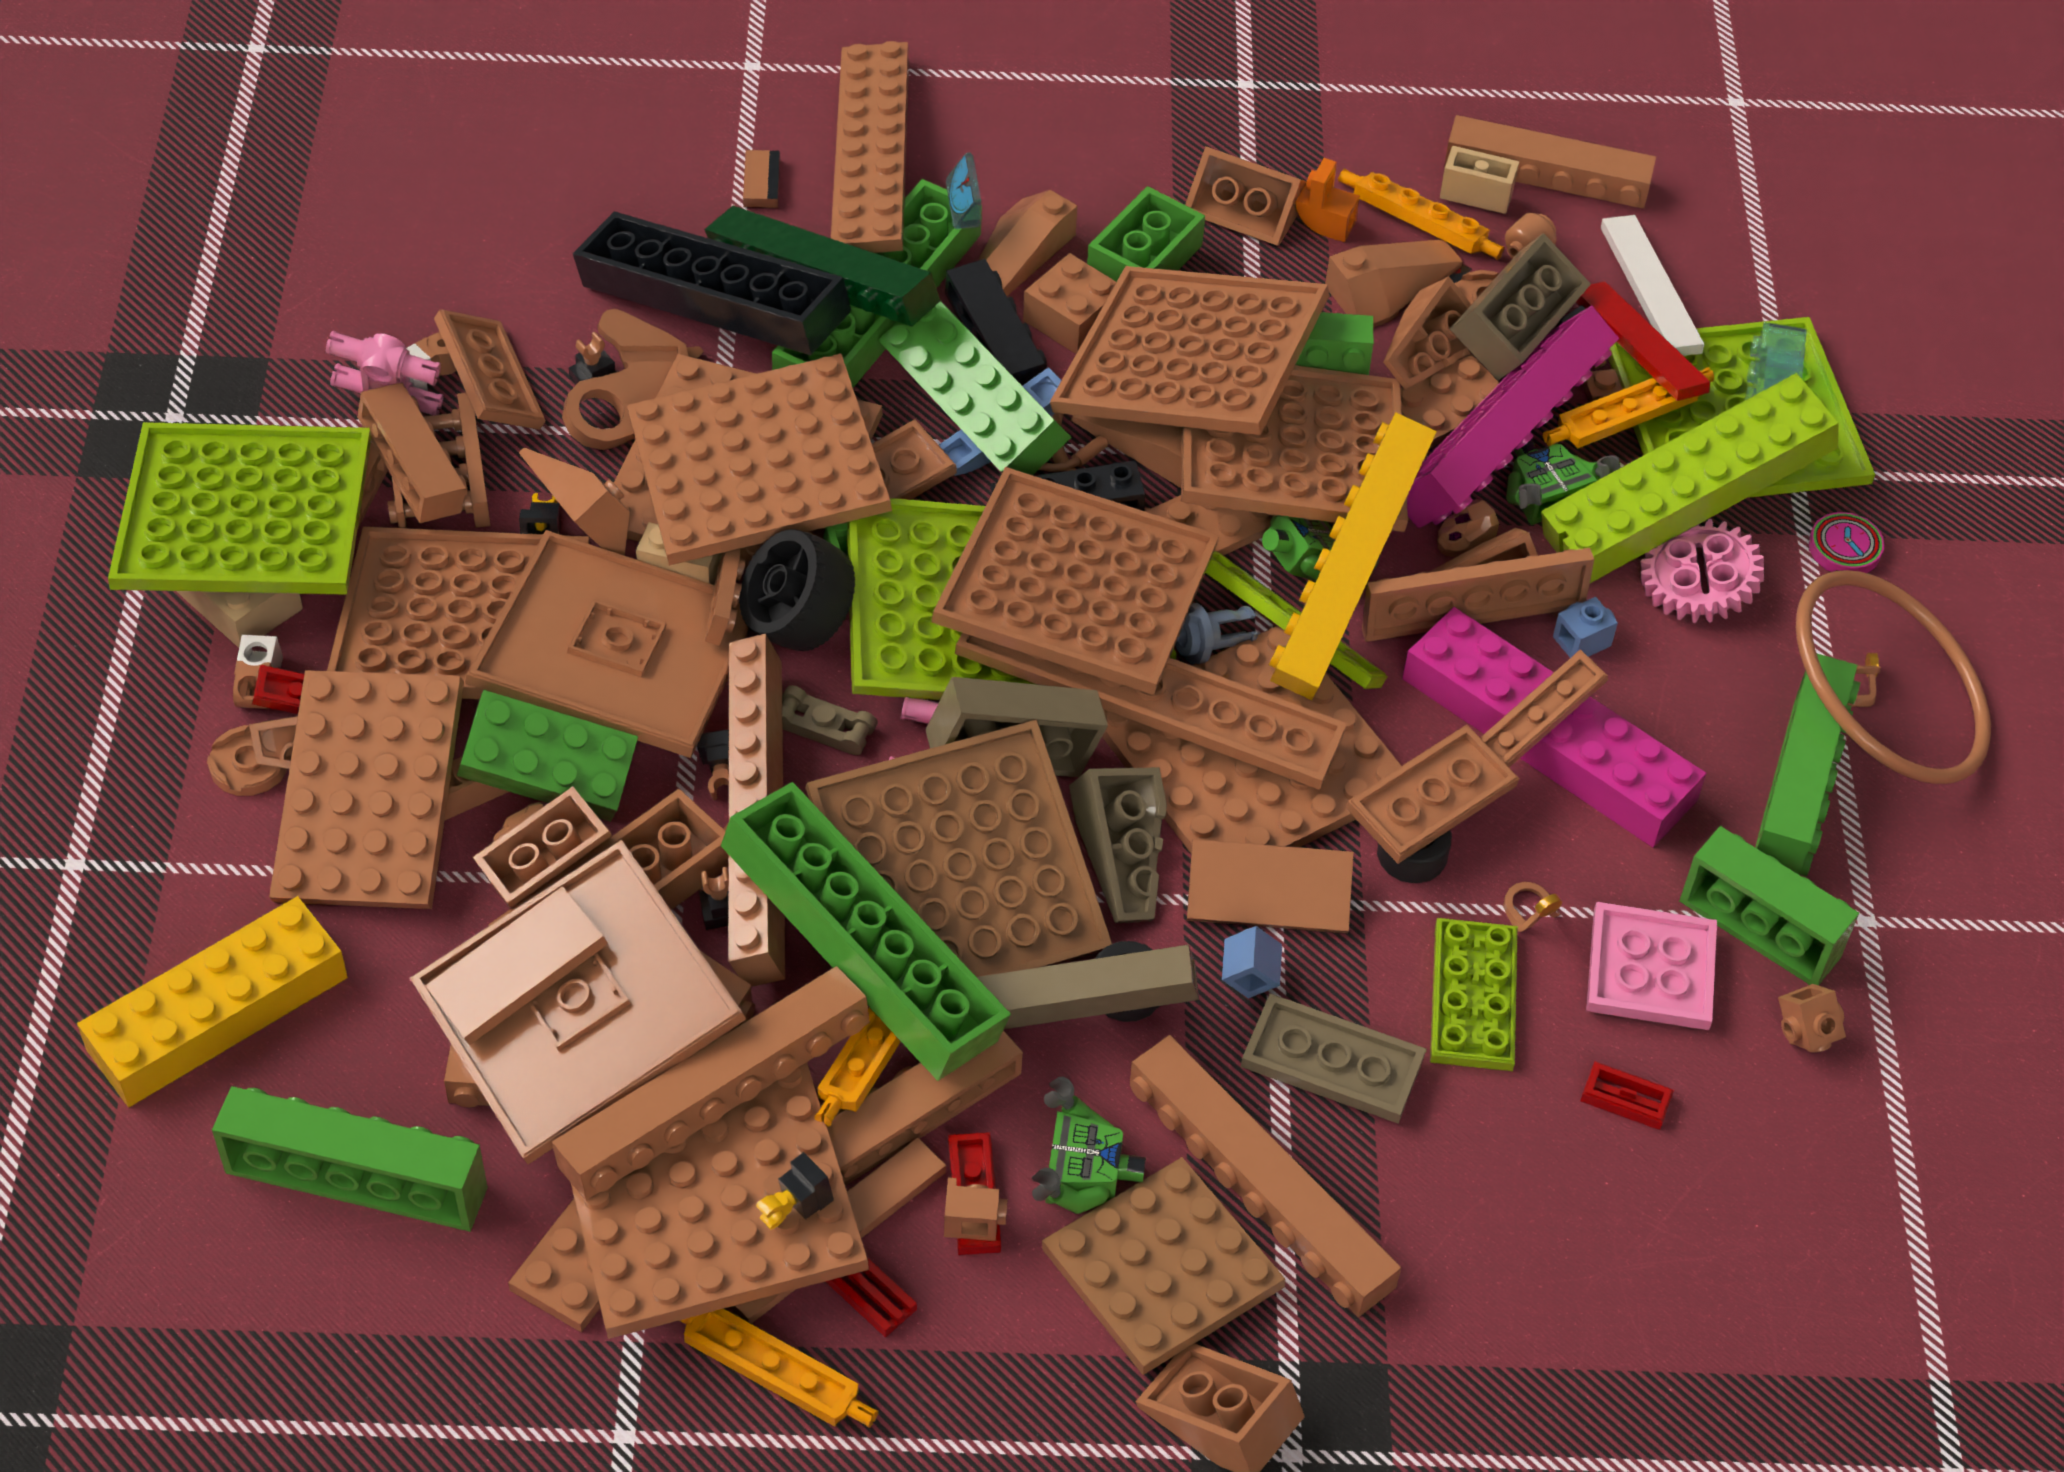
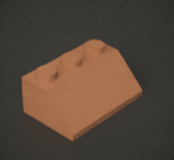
(1244, 196)
(541, 847)

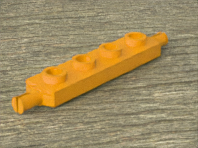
(1422, 212)
(1616, 413)
(856, 1069)
(777, 1366)

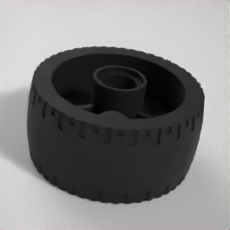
(797, 590)

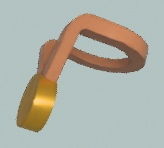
(1871, 670)
(1547, 906)

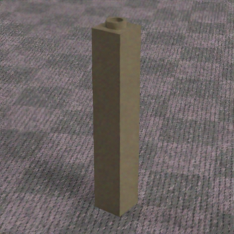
(1096, 986)

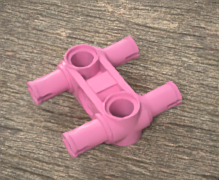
(383, 363)

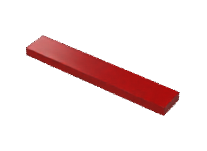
(1645, 343)

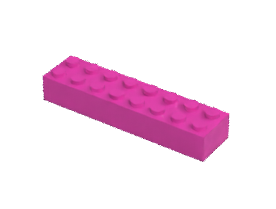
(1508, 416)
(1587, 753)

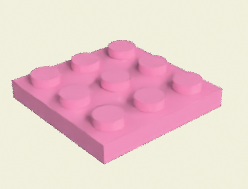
(1652, 966)

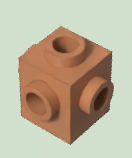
(1812, 1018)

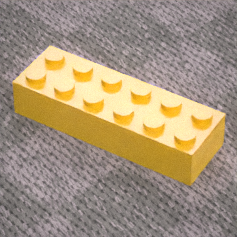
(212, 1001)

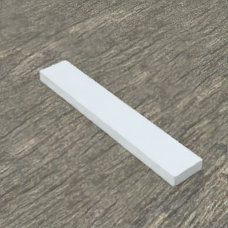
(1651, 283)

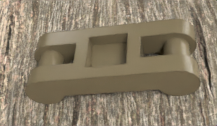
(826, 721)

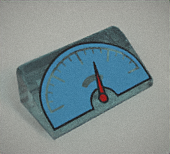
(964, 194)

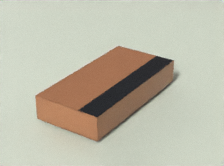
(761, 178)

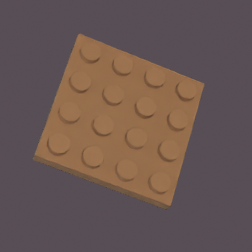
(1163, 1265)

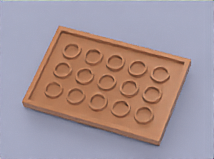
(367, 789)

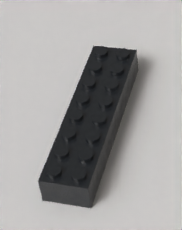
(713, 282)

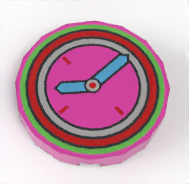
(1846, 542)

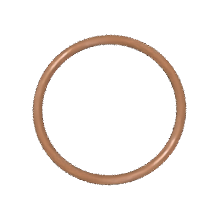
(1847, 721)

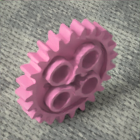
(1730, 565)

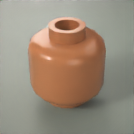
(1528, 229)

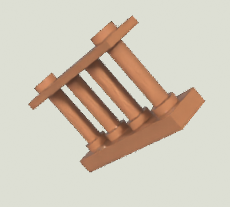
(472, 471)

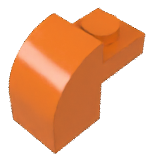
(1326, 208)

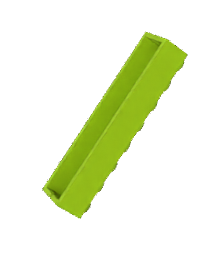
(1693, 476)

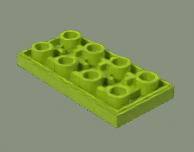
(1474, 994)

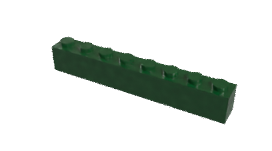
(870, 279)

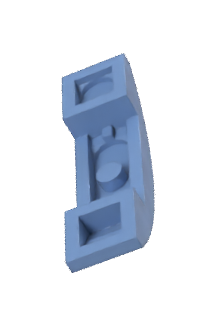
(968, 455)

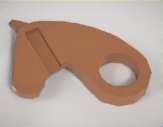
(647, 359)

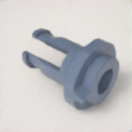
(1203, 634)

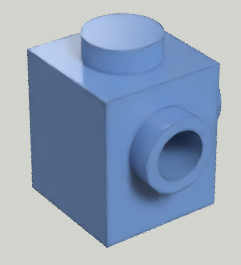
(1585, 627)
(1252, 962)

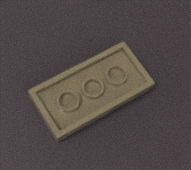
(1333, 1058)

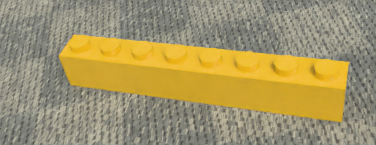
(1352, 557)

